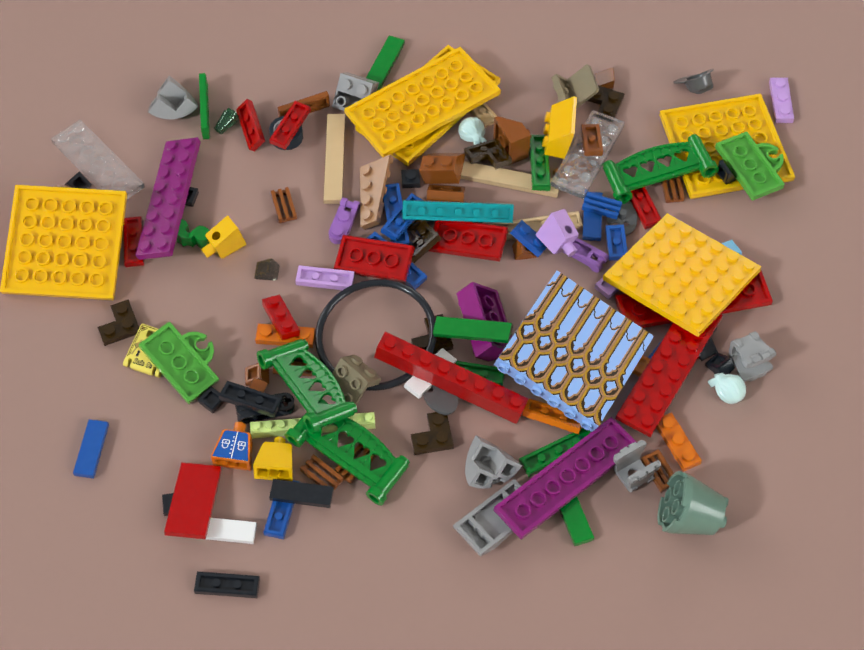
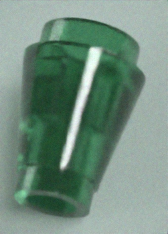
(226, 121)

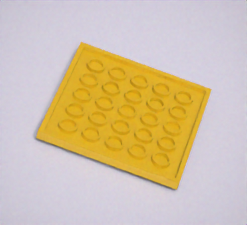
(716, 123)
(64, 242)
(682, 274)

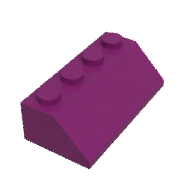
(482, 303)

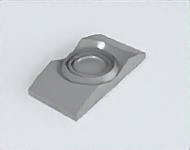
(482, 526)

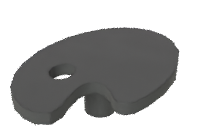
(626, 215)
(441, 401)

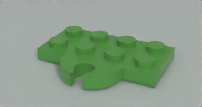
(752, 164)
(181, 360)

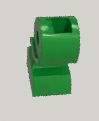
(196, 236)

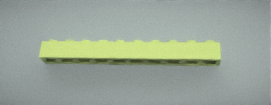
(277, 428)

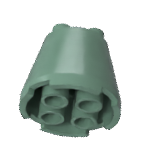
(691, 507)

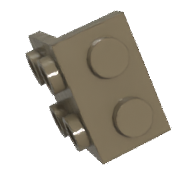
(581, 85)
(354, 377)

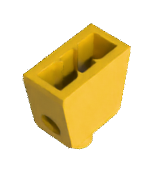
(223, 239)
(274, 461)

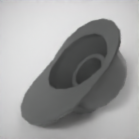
(698, 83)

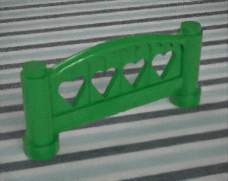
(623, 184)
(318, 414)
(379, 480)

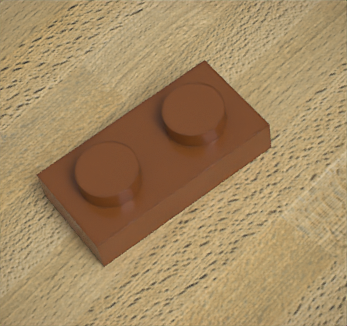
(591, 140)

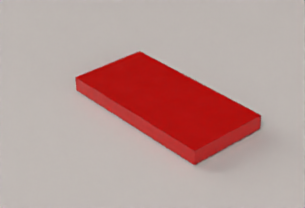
(470, 239)
(374, 258)
(193, 501)

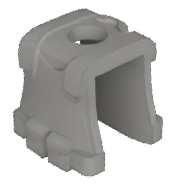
(751, 356)
(628, 460)

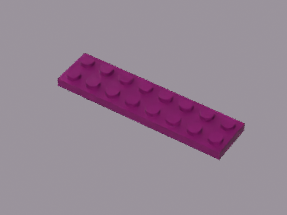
(168, 199)
(563, 479)

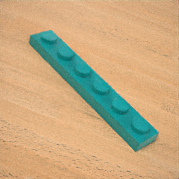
(457, 211)

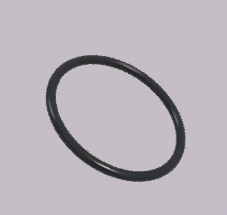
(366, 284)

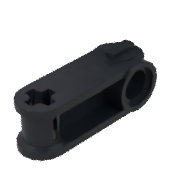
(246, 416)

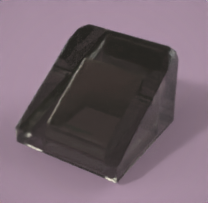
(267, 270)

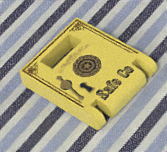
(140, 361)

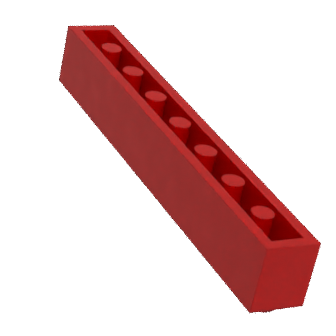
(450, 377)

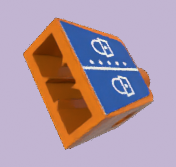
(234, 448)

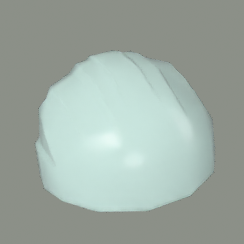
(472, 130)
(729, 387)

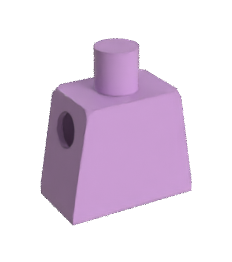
(558, 233)

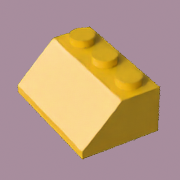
(559, 128)

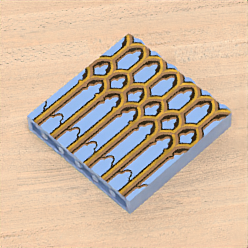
(574, 351)

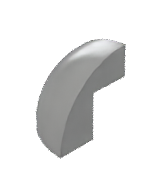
(172, 101)
(488, 464)

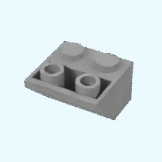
(352, 89)

